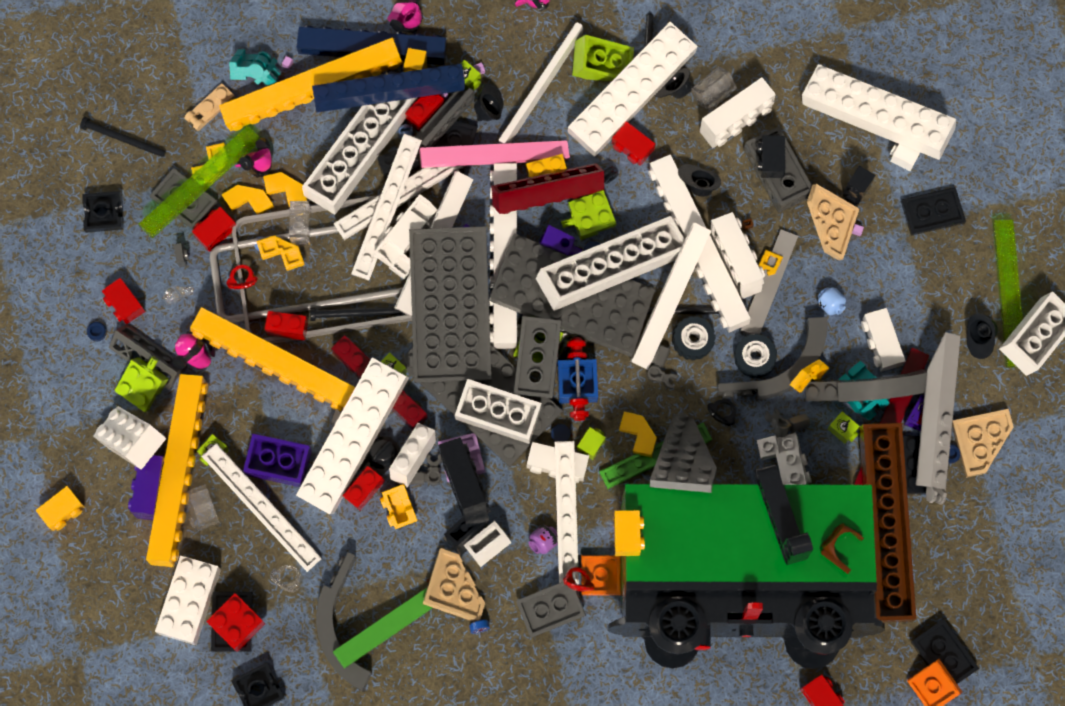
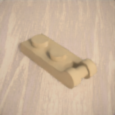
(209, 107)

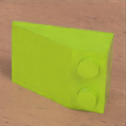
(600, 58)

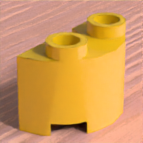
(398, 506)

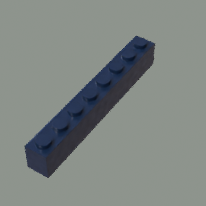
(343, 42)
(388, 88)

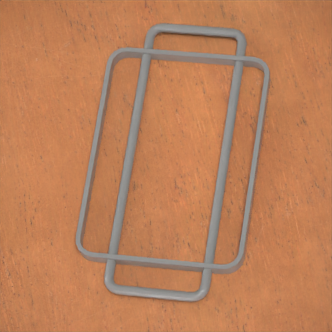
(236, 245)

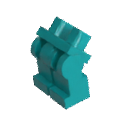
(256, 66)
(864, 408)

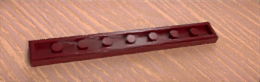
(897, 407)

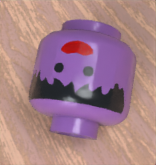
(543, 539)

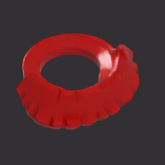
(250, 281)
(571, 583)

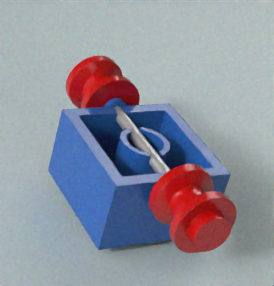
(577, 379)

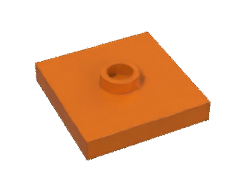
(603, 573)
(934, 685)

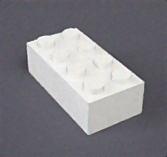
(737, 113)
(736, 255)
(1037, 334)
(498, 411)
(129, 437)
(188, 600)

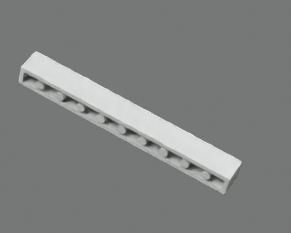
(503, 228)
(709, 265)

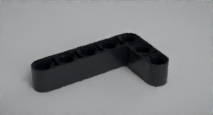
(793, 545)

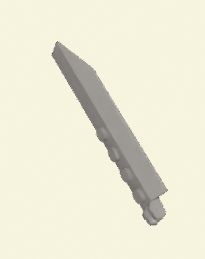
(938, 419)

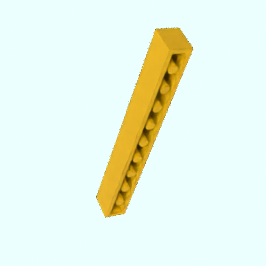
(298, 89)
(271, 359)
(176, 471)

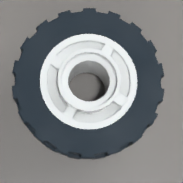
(699, 328)
(755, 344)

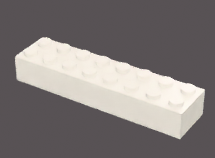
(632, 89)
(879, 111)
(354, 153)
(610, 263)
(352, 436)

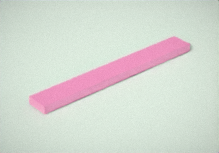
(491, 153)

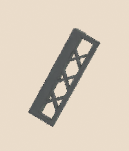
(445, 117)
(145, 348)

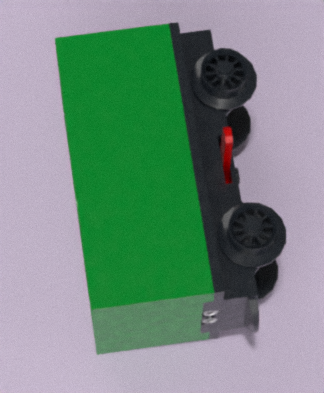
(721, 573)

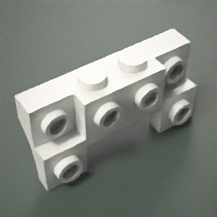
(396, 243)
(789, 458)

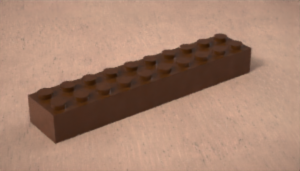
(885, 470)

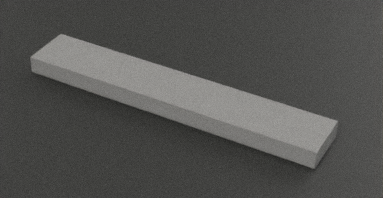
(763, 300)

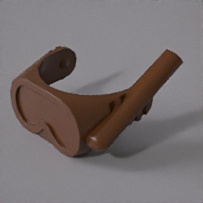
(828, 545)

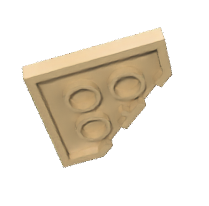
(833, 220)
(981, 439)
(453, 588)

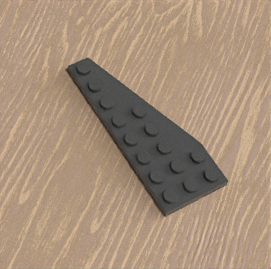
(684, 459)

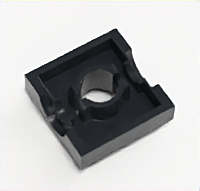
(111, 220)
(261, 674)

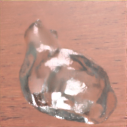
(176, 293)

